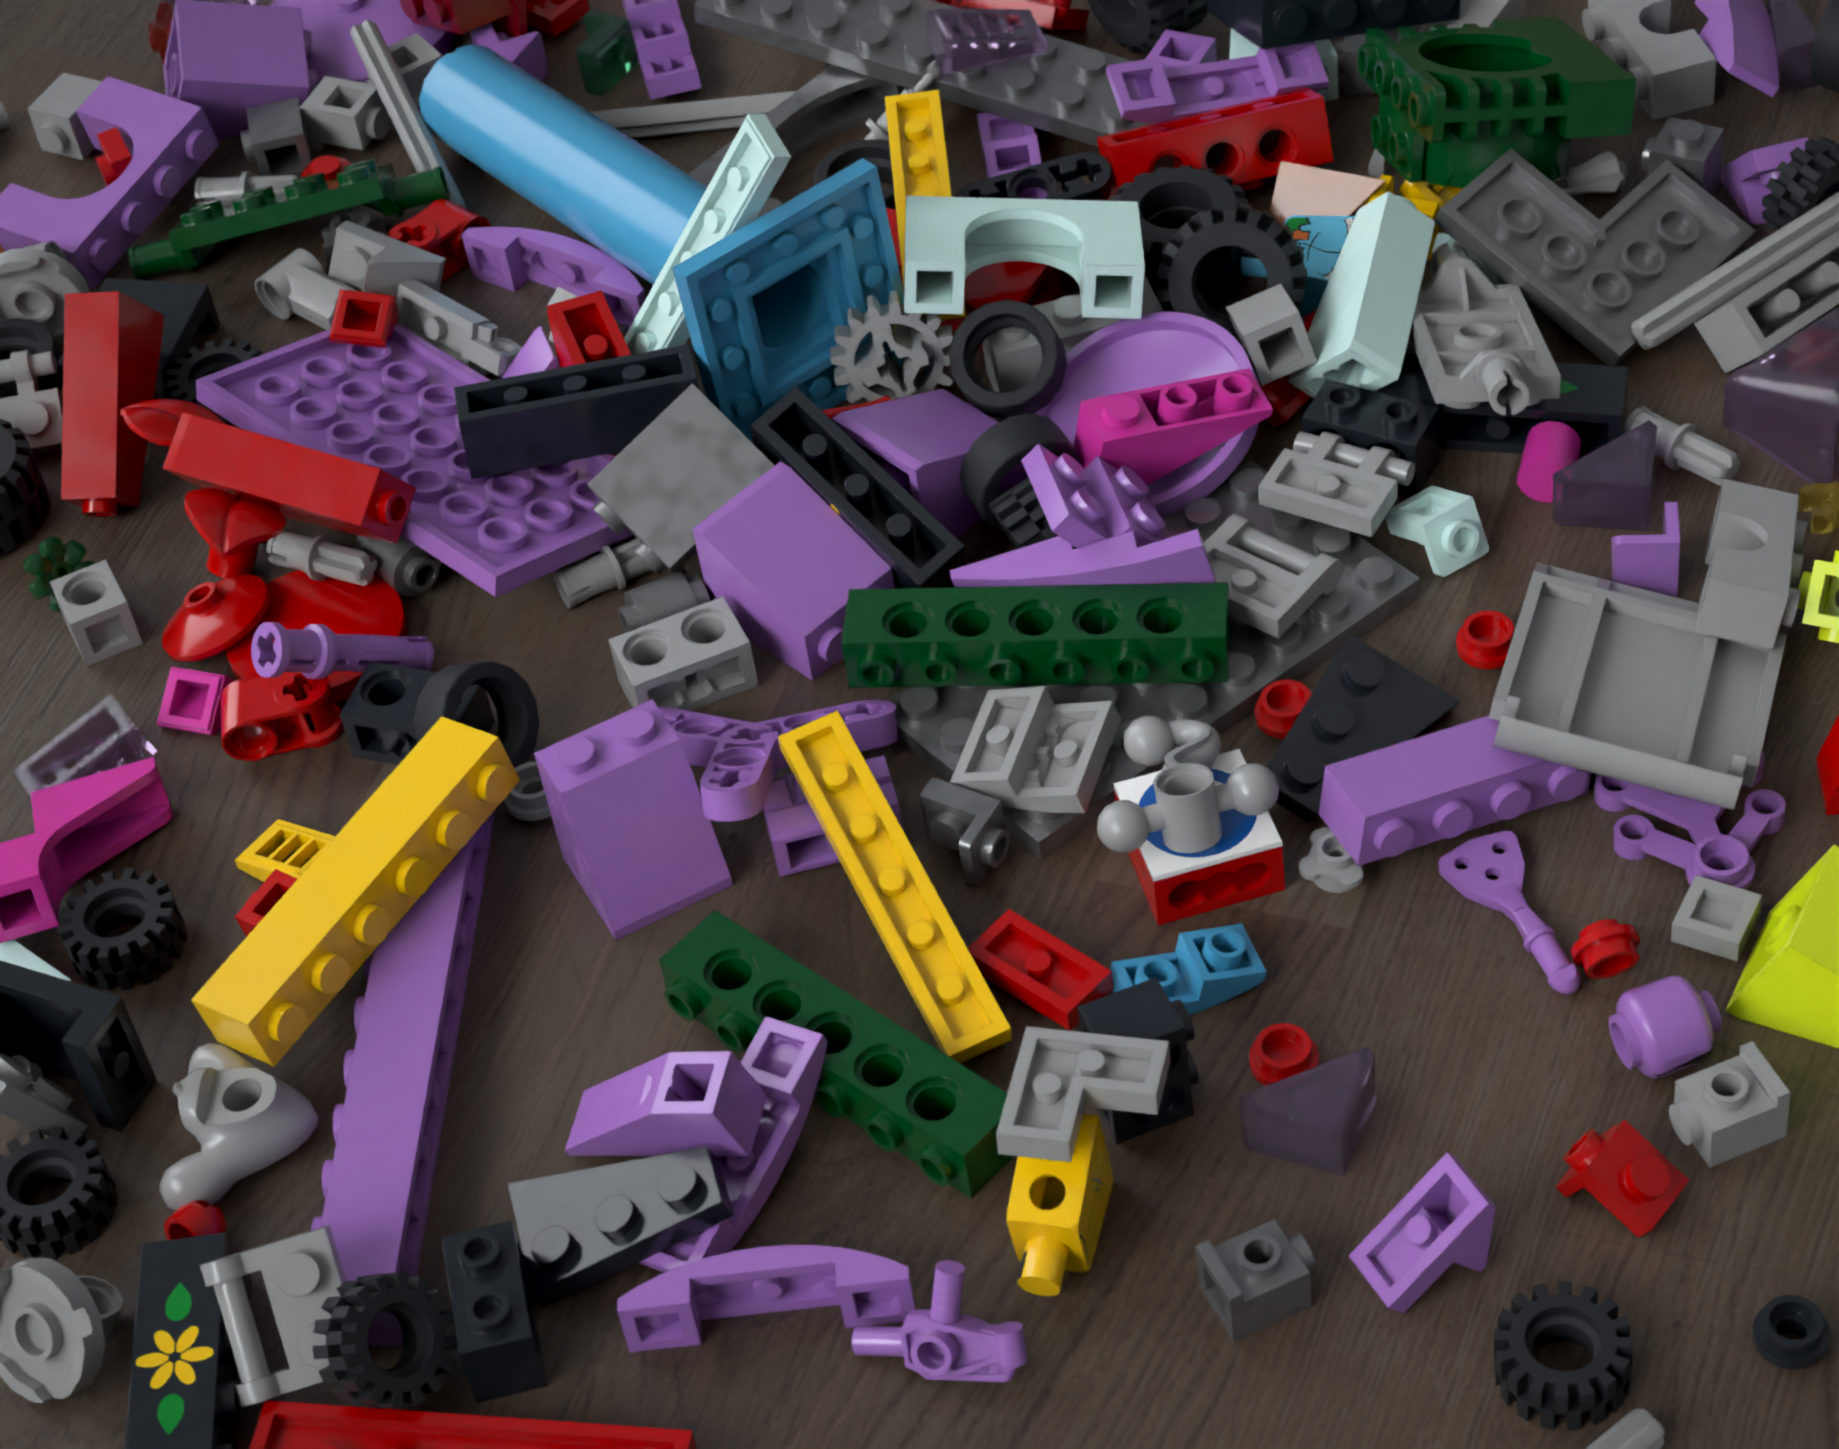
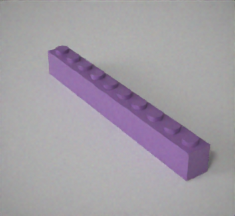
(401, 1080)

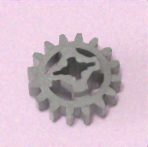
(872, 370)

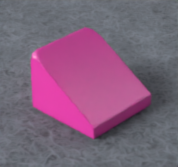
(192, 701)

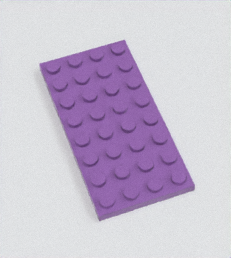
(401, 416)

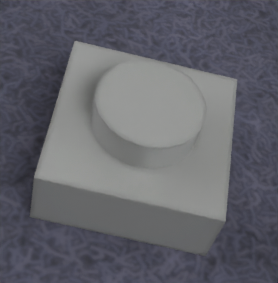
(1716, 918)

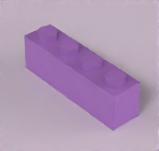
(1436, 790)

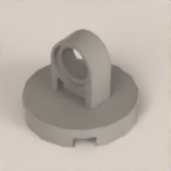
(36, 285)
(53, 1328)

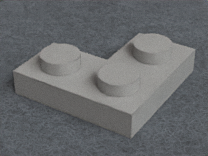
(1074, 1070)

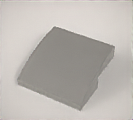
(1037, 750)

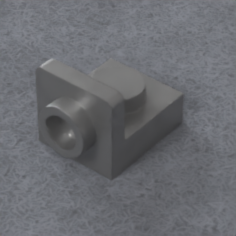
(967, 823)

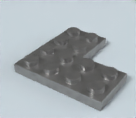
(1588, 270)

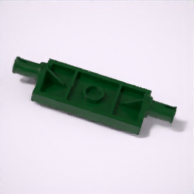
(262, 209)

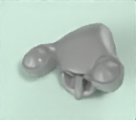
(238, 1118)

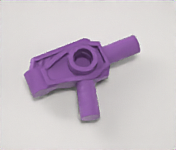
(945, 1342)

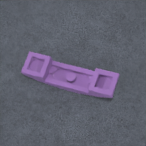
(1156, 94)
(517, 254)
(788, 1068)
(760, 1281)

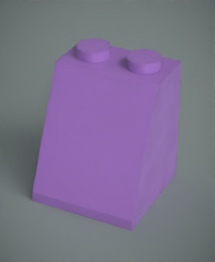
(236, 59)
(923, 449)
(787, 568)
(632, 819)

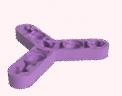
(746, 755)

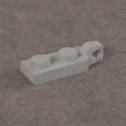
(454, 328)

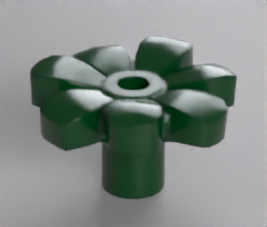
(52, 564)

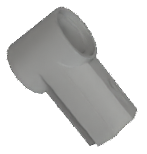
(300, 287)

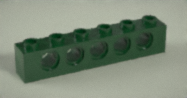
(1038, 635)
(872, 1067)

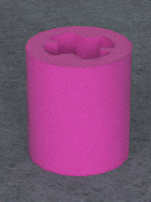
(1546, 451)

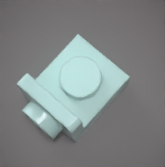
(1444, 524)

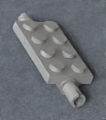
(1479, 339)

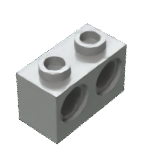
(685, 658)

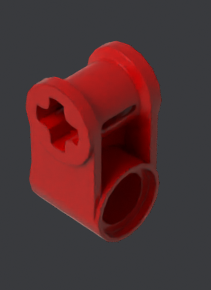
(440, 231)
(273, 716)

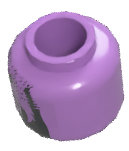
(1664, 1026)

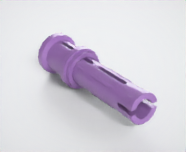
(320, 651)

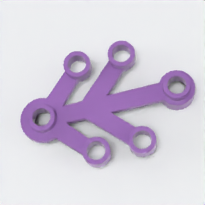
(1711, 853)

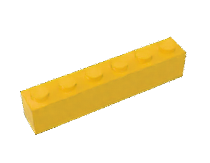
(356, 891)

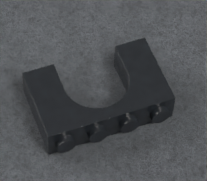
(1303, 21)

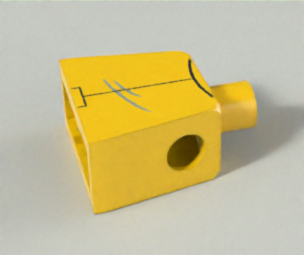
(1059, 1211)

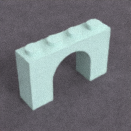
(1085, 238)

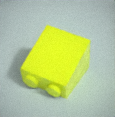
(1795, 961)

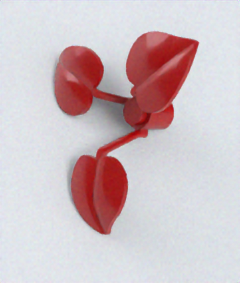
(227, 522)

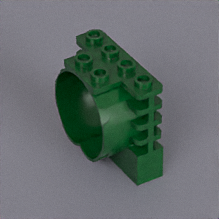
(1475, 92)

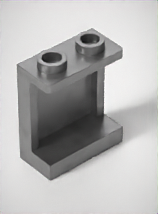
(676, 478)

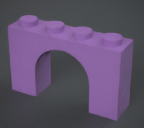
(166, 146)

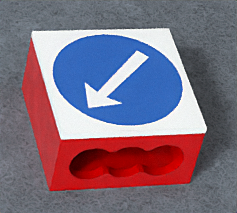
(1234, 870)

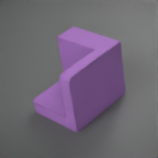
(1650, 560)

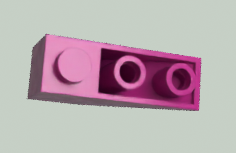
(1168, 423)

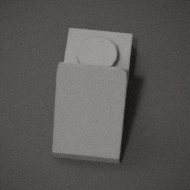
(380, 262)

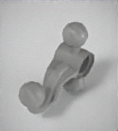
(1184, 789)

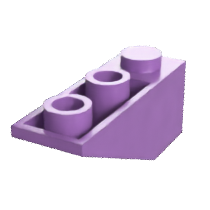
(671, 1107)

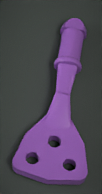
(1507, 897)

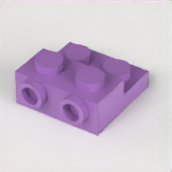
(1091, 501)

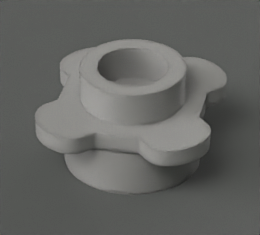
(1330, 864)

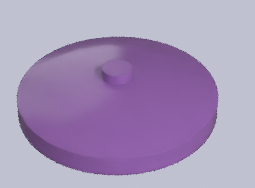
(331, 26)
(1149, 354)

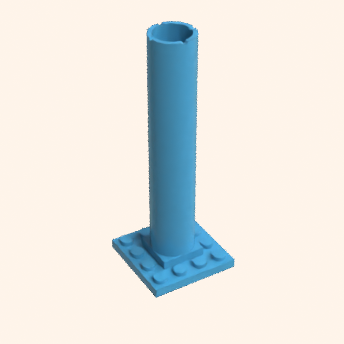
(752, 302)

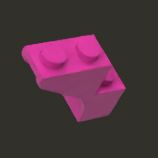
(75, 832)

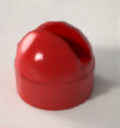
(194, 1220)

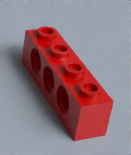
(1296, 116)

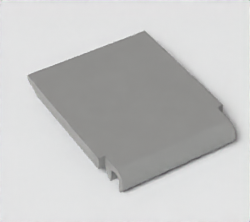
(1631, 690)

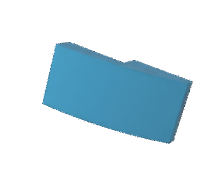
(1202, 971)

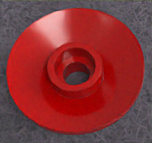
(215, 617)

